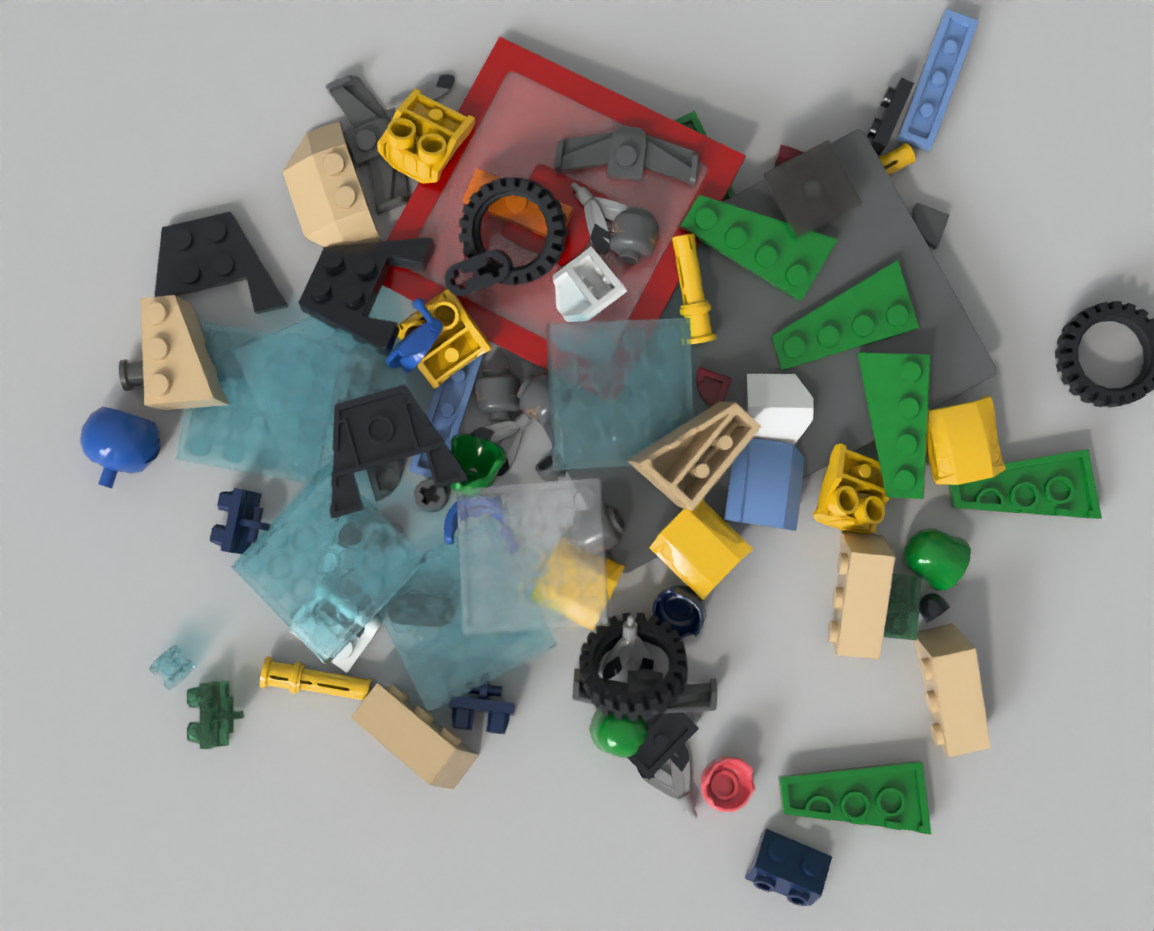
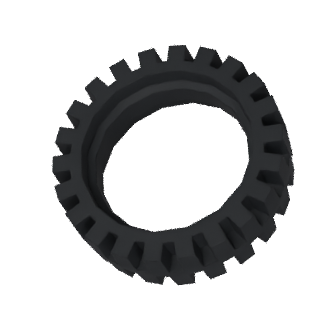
(548, 205)
(1069, 358)
(634, 702)

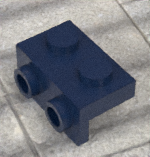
(789, 868)

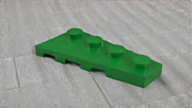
(760, 244)
(855, 318)
(899, 410)
(1036, 486)
(868, 795)

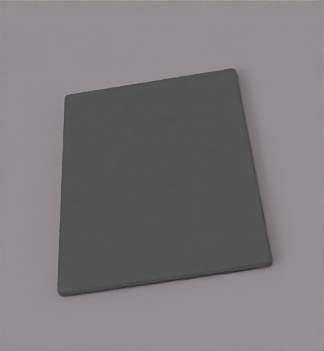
(752, 310)

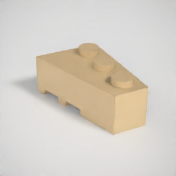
(176, 358)
(697, 453)
(861, 595)
(952, 690)
(414, 736)

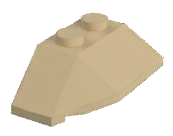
(329, 190)

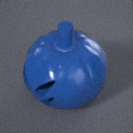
(119, 442)

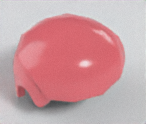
(727, 783)

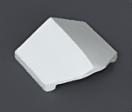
(585, 287)
(779, 406)

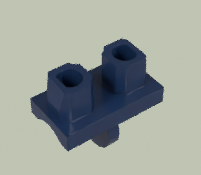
(242, 521)
(498, 711)

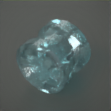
(172, 667)

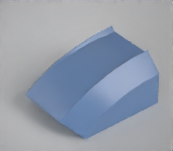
(765, 485)

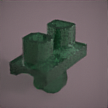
(903, 607)
(216, 714)

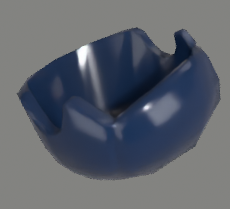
(681, 609)

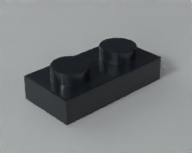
(893, 102)
(663, 740)

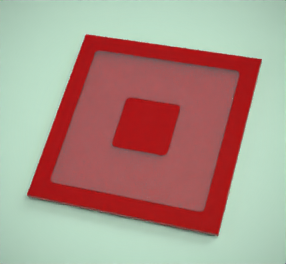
(520, 115)

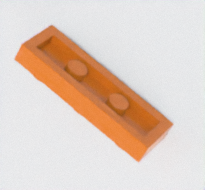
(513, 208)

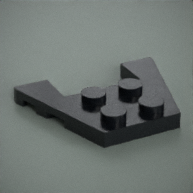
(210, 255)
(349, 281)
(379, 432)

